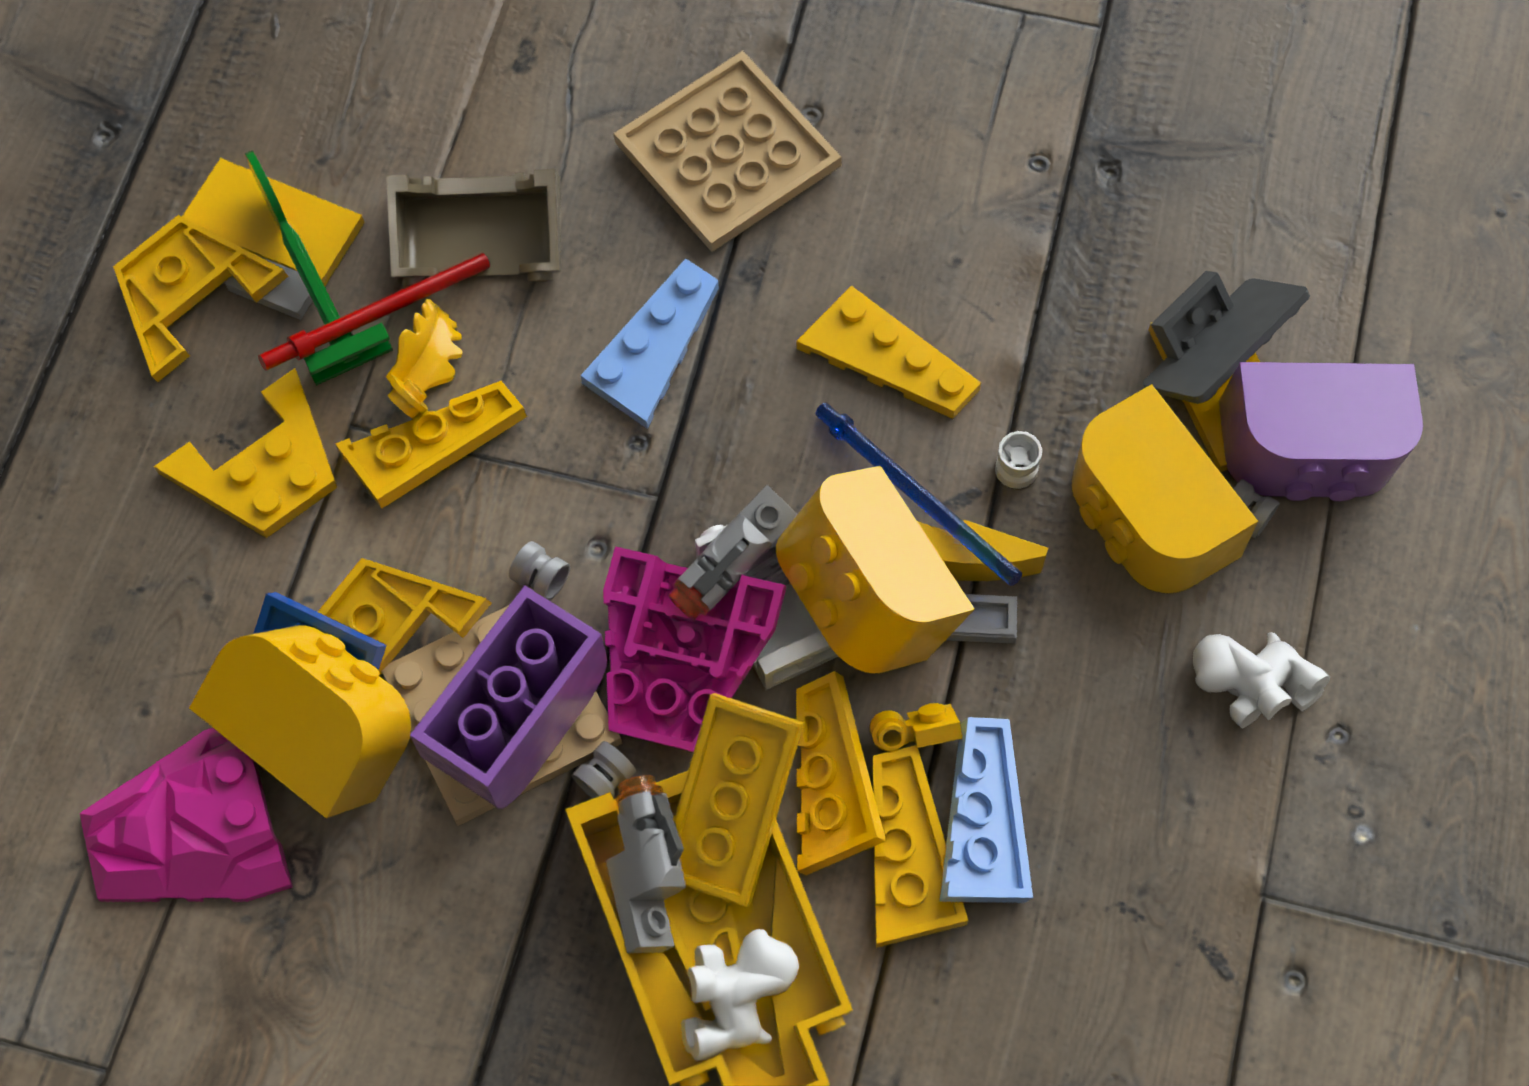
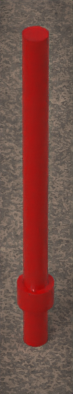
(303, 344)

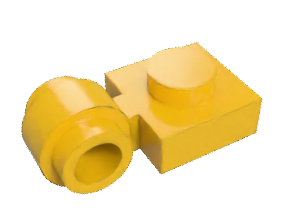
(926, 726)

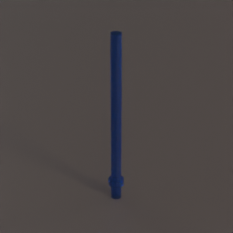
(842, 428)

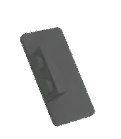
(1212, 333)

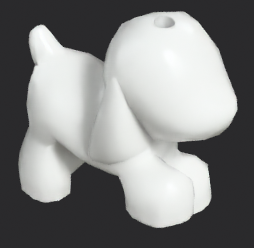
(1257, 679)
(761, 970)

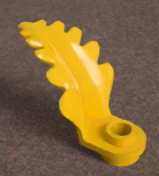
(423, 358)

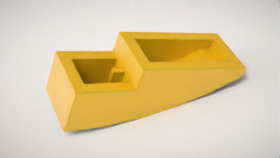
(967, 567)

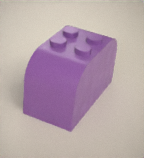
(1319, 427)
(513, 699)

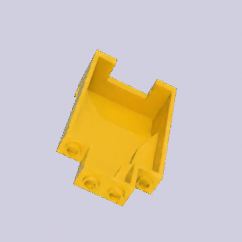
(664, 988)

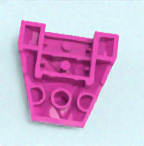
(667, 662)
(187, 830)

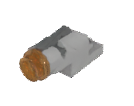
(731, 553)
(648, 866)

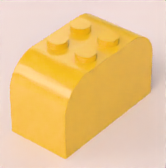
(1157, 496)
(870, 574)
(307, 715)

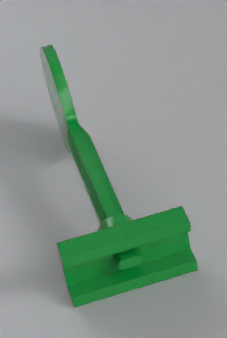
(346, 351)

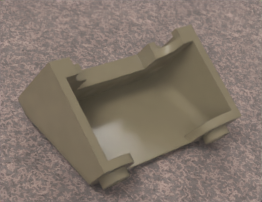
(461, 217)

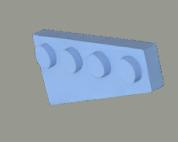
(643, 356)
(986, 829)

